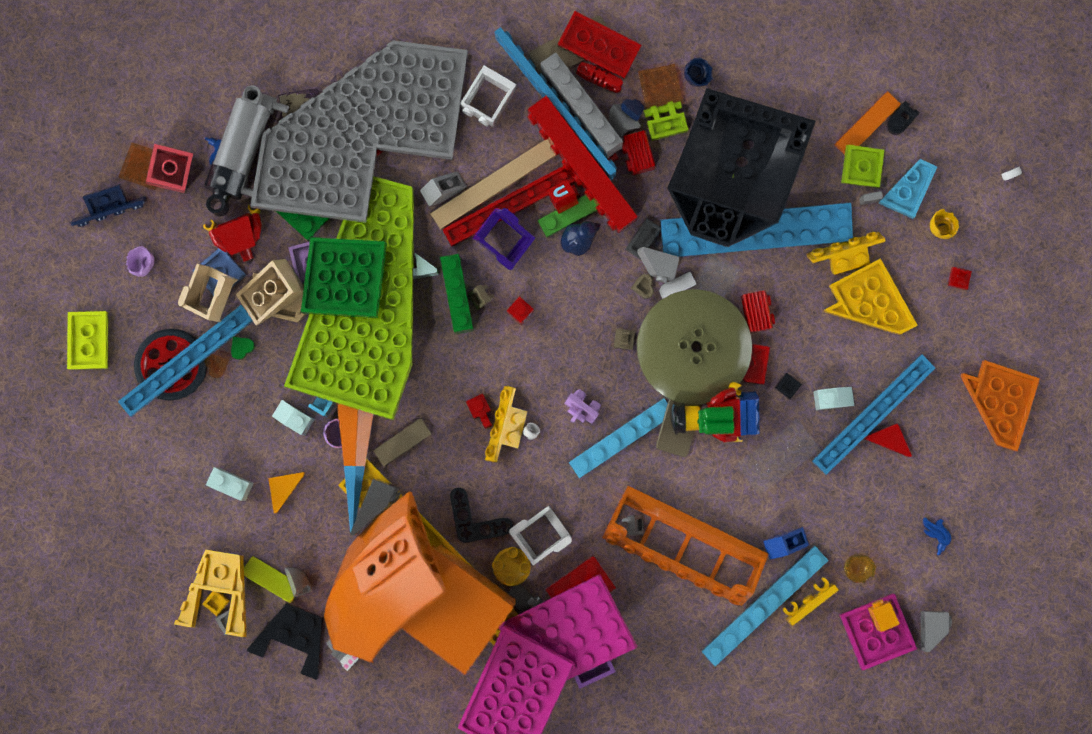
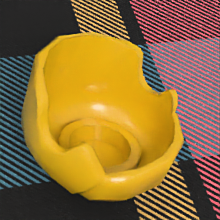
(945, 231)

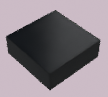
(788, 386)

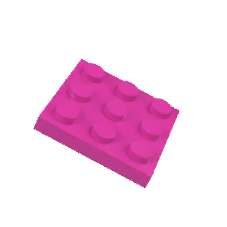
(871, 645)

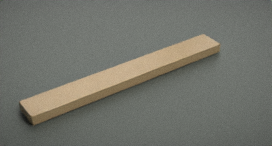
(493, 184)

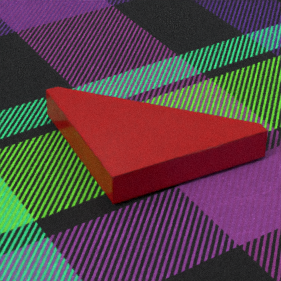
(891, 439)

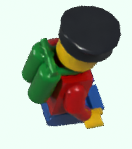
(724, 417)

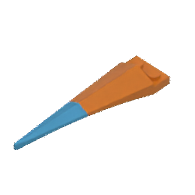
(355, 435)

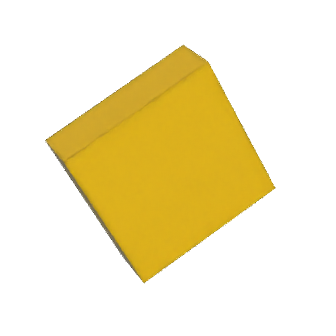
(216, 602)

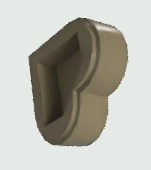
(643, 286)

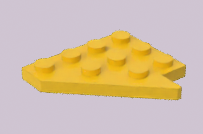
(872, 300)

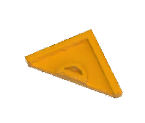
(282, 487)

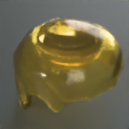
(866, 570)

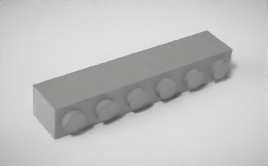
(581, 104)

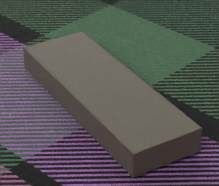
(402, 442)

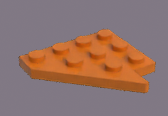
(1003, 401)

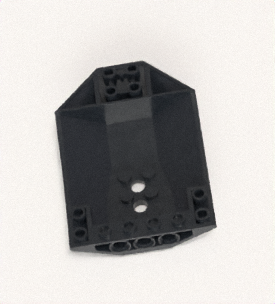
(703, 184)

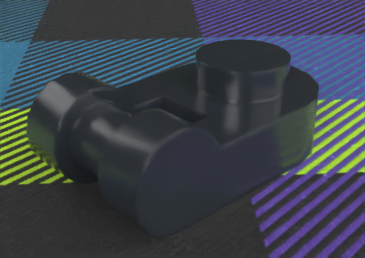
(897, 123)

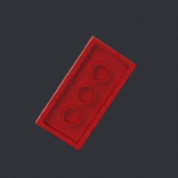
(599, 45)

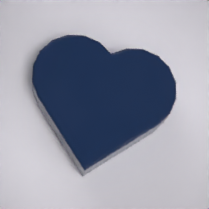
(632, 108)

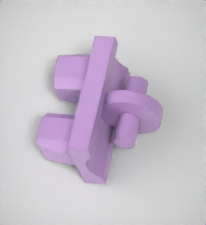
(580, 409)

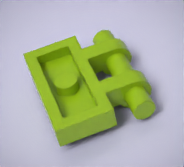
(668, 125)

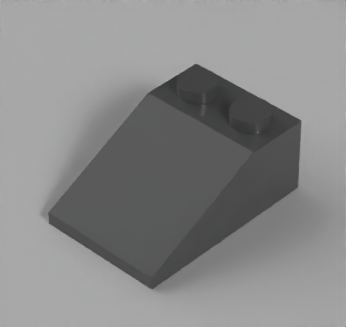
(377, 500)

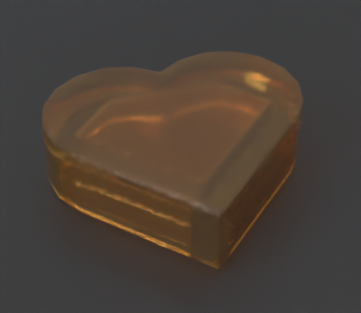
(216, 365)

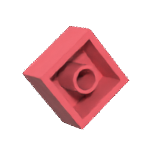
(169, 168)

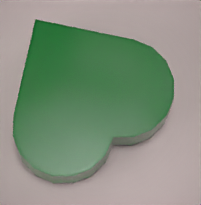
(241, 347)

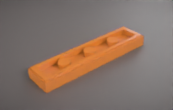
(868, 122)

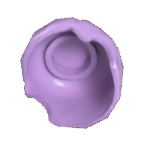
(332, 433)

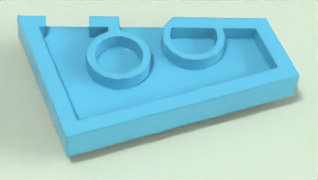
(910, 189)

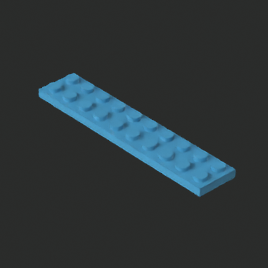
(795, 228)

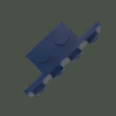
(106, 202)

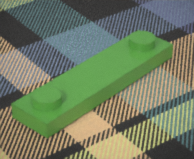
(556, 222)

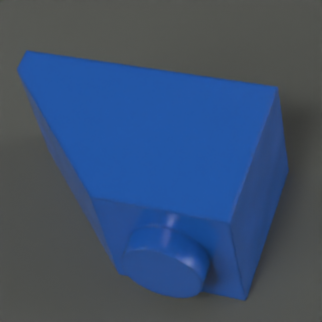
(786, 543)

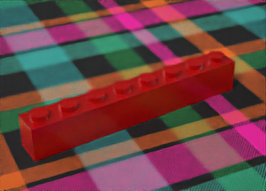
(582, 165)

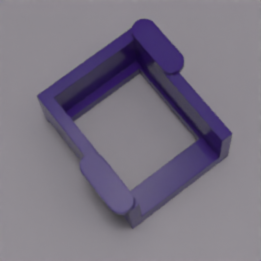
(520, 247)

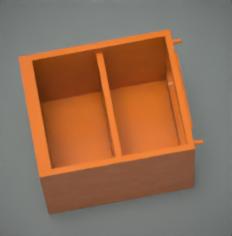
(462, 618)

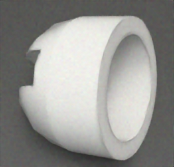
(533, 427)

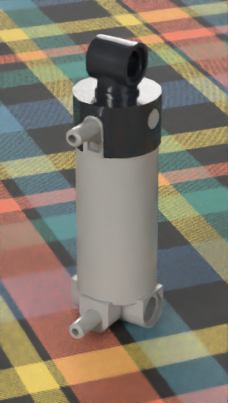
(238, 148)

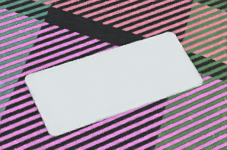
(678, 284)

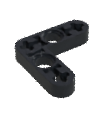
(474, 528)

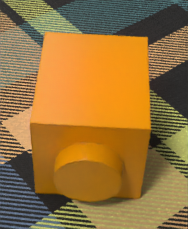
(883, 615)

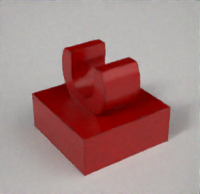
(959, 278)

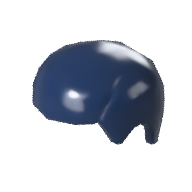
(694, 68)

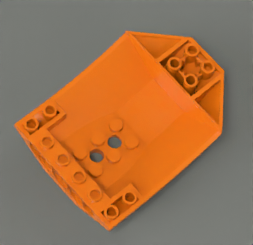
(370, 609)

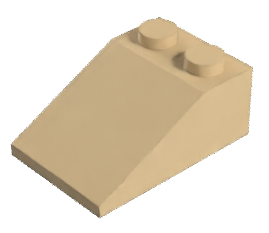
(270, 291)

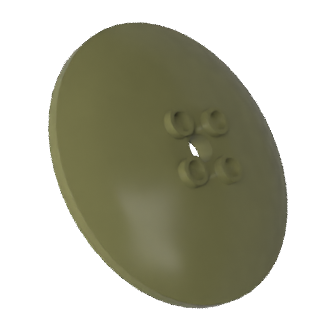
(666, 346)

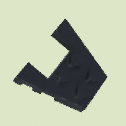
(295, 629)

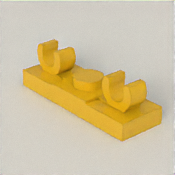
(810, 602)

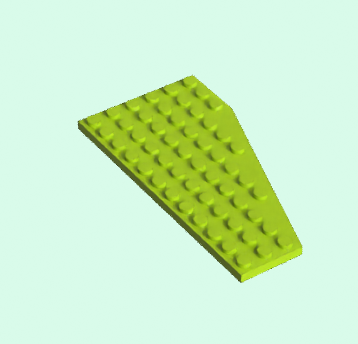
(363, 358)

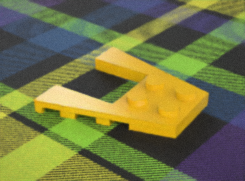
(222, 574)

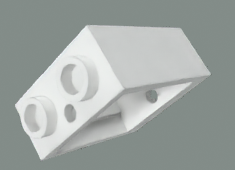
(499, 81)

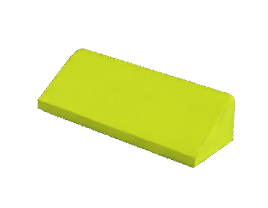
(269, 578)

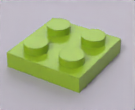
(862, 166)

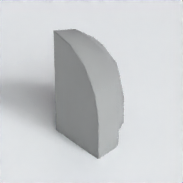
(622, 122)
(298, 581)

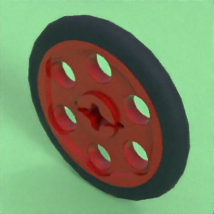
(159, 341)

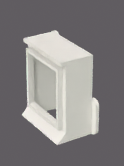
(556, 547)

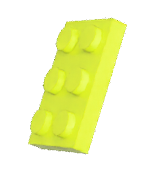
(87, 340)

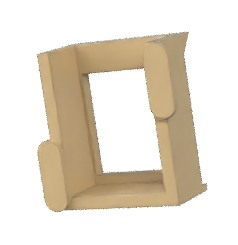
(192, 294)

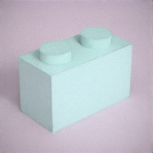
(229, 484)

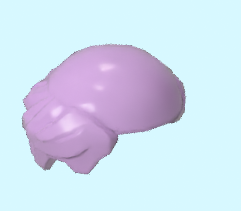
(140, 261)

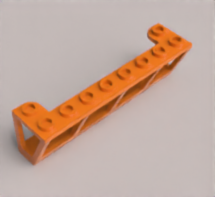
(692, 527)

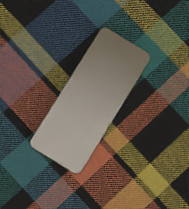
(546, 50)
(668, 440)

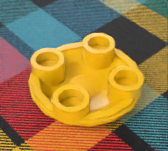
(511, 566)

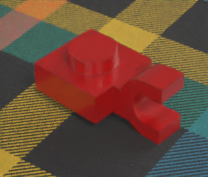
(479, 408)

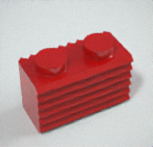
(638, 153)
(757, 311)

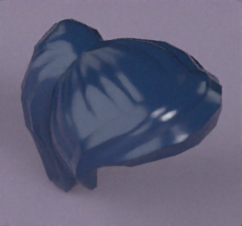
(579, 237)

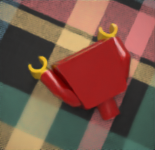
(237, 234)

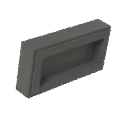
(644, 237)

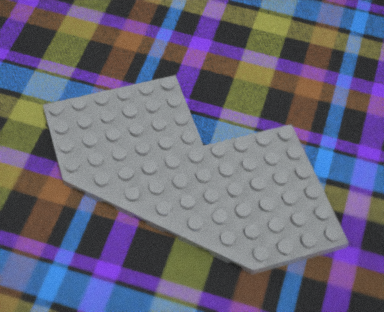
(327, 149)

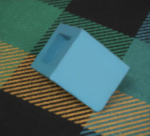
(322, 406)

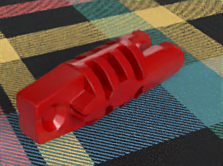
(599, 77)

